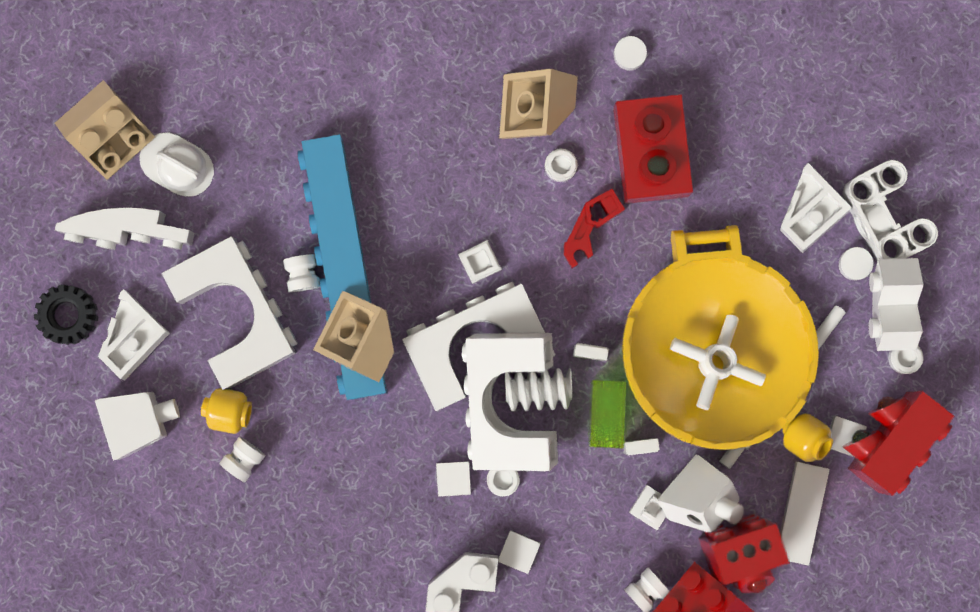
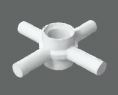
(707, 368)

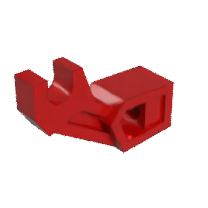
(579, 237)

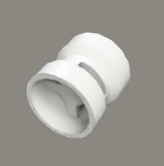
(301, 273)
(243, 451)
(646, 590)

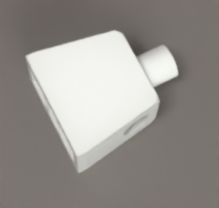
(134, 421)
(701, 497)

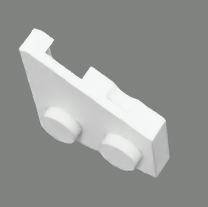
(812, 210)
(130, 337)

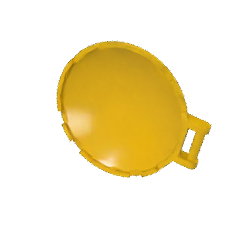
(691, 305)

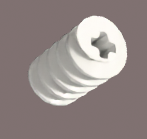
(538, 389)

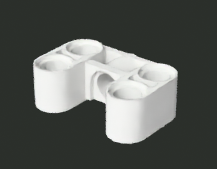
(876, 221)

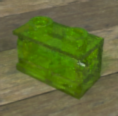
(607, 414)

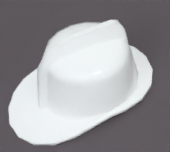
(177, 164)

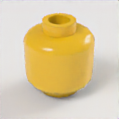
(226, 410)
(807, 438)

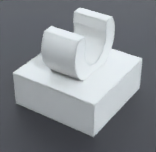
(648, 508)

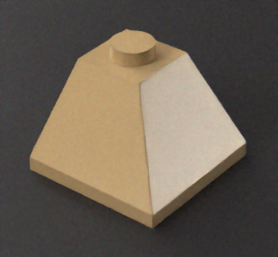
(536, 102)
(357, 337)

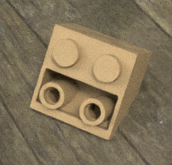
(104, 130)

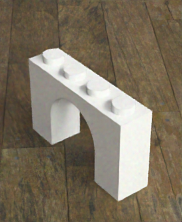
(267, 340)
(431, 345)
(492, 441)

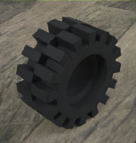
(48, 306)

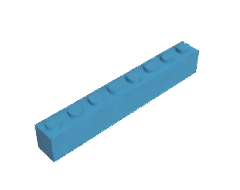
(338, 240)

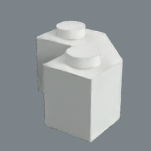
(894, 305)
(468, 572)

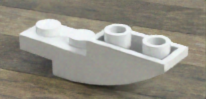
(114, 224)

